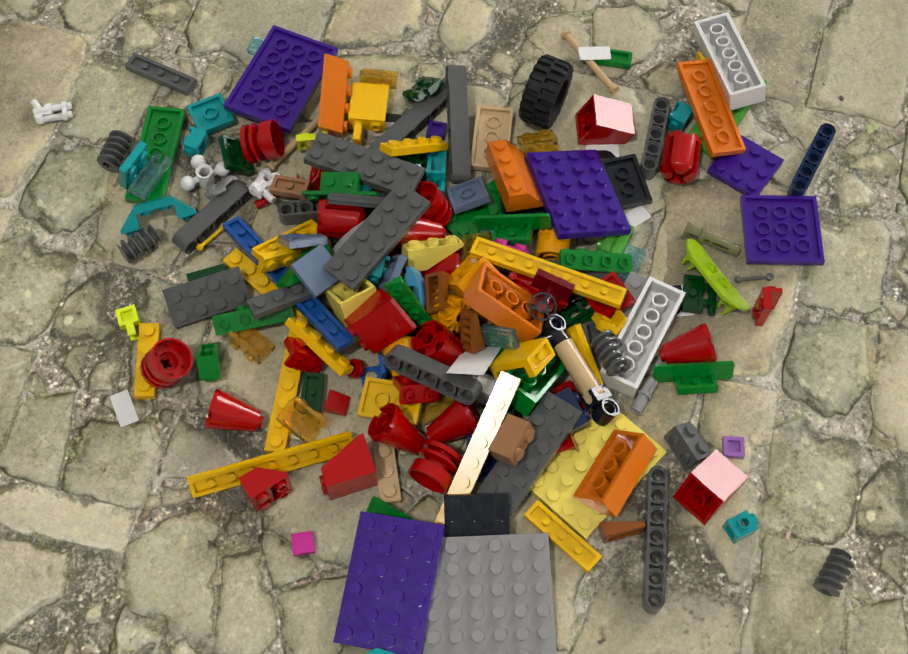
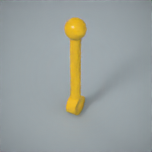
(200, 247)

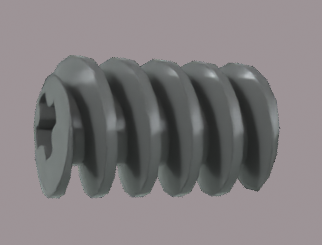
(114, 150)
(138, 244)
(608, 355)
(833, 572)

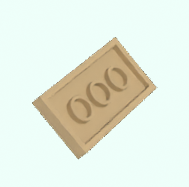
(491, 124)

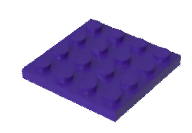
(781, 230)

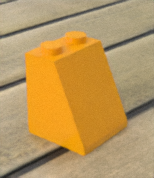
(463, 274)

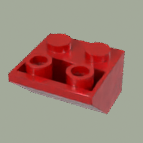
(265, 486)

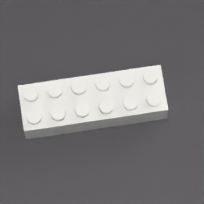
(731, 60)
(644, 333)

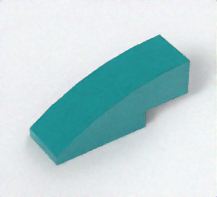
(437, 169)

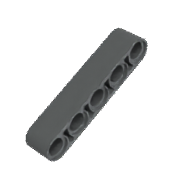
(654, 137)
(211, 217)
(432, 374)

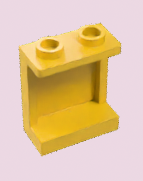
(368, 106)
(531, 355)

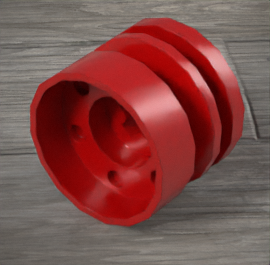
(262, 141)
(440, 208)
(172, 355)
(435, 466)

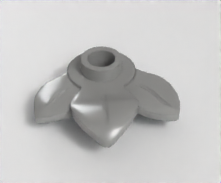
(214, 190)

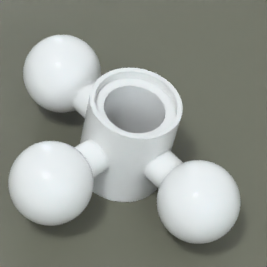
(202, 169)

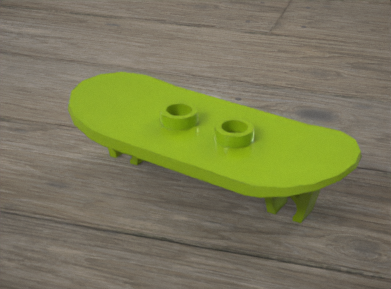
(701, 260)

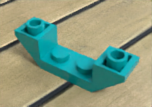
(182, 209)

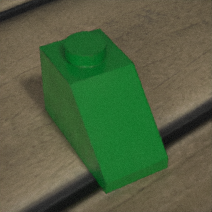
(209, 362)

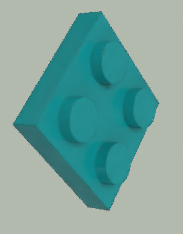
(210, 114)
(133, 165)

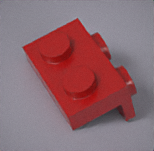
(765, 303)
(301, 356)
(413, 392)

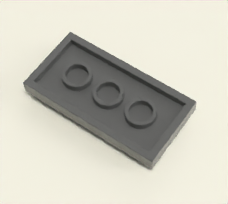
(206, 296)

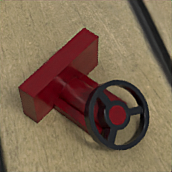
(550, 290)

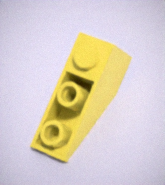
(426, 254)

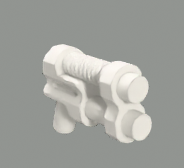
(46, 113)
(261, 186)

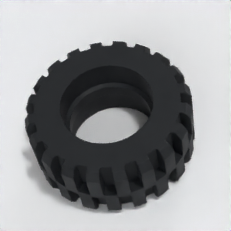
(545, 91)

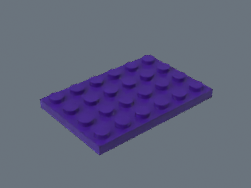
(280, 78)
(577, 194)
(390, 584)

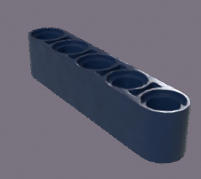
(811, 160)

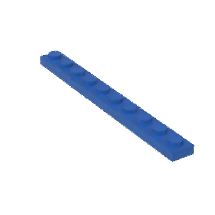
(311, 309)

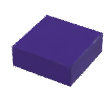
(436, 128)

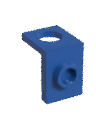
(380, 370)

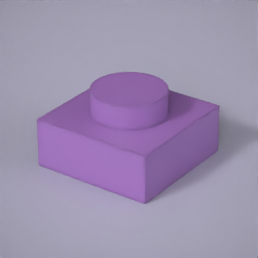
(733, 447)

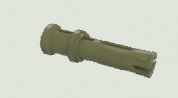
(703, 236)

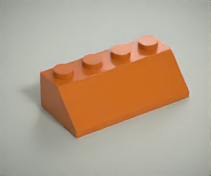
(334, 96)
(512, 176)
(503, 302)
(615, 472)

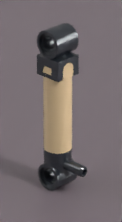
(595, 396)

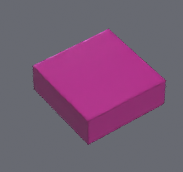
(302, 543)

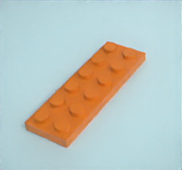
(710, 108)

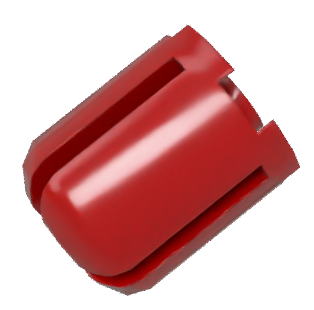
(680, 157)
(337, 220)
(437, 343)

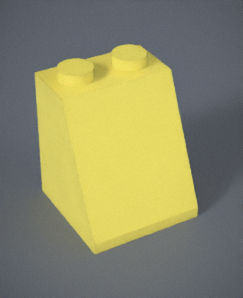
(346, 301)

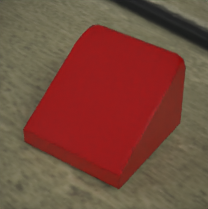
(337, 403)

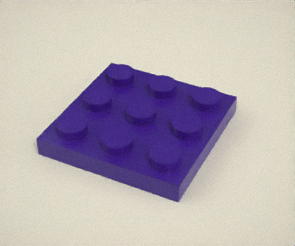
(747, 171)

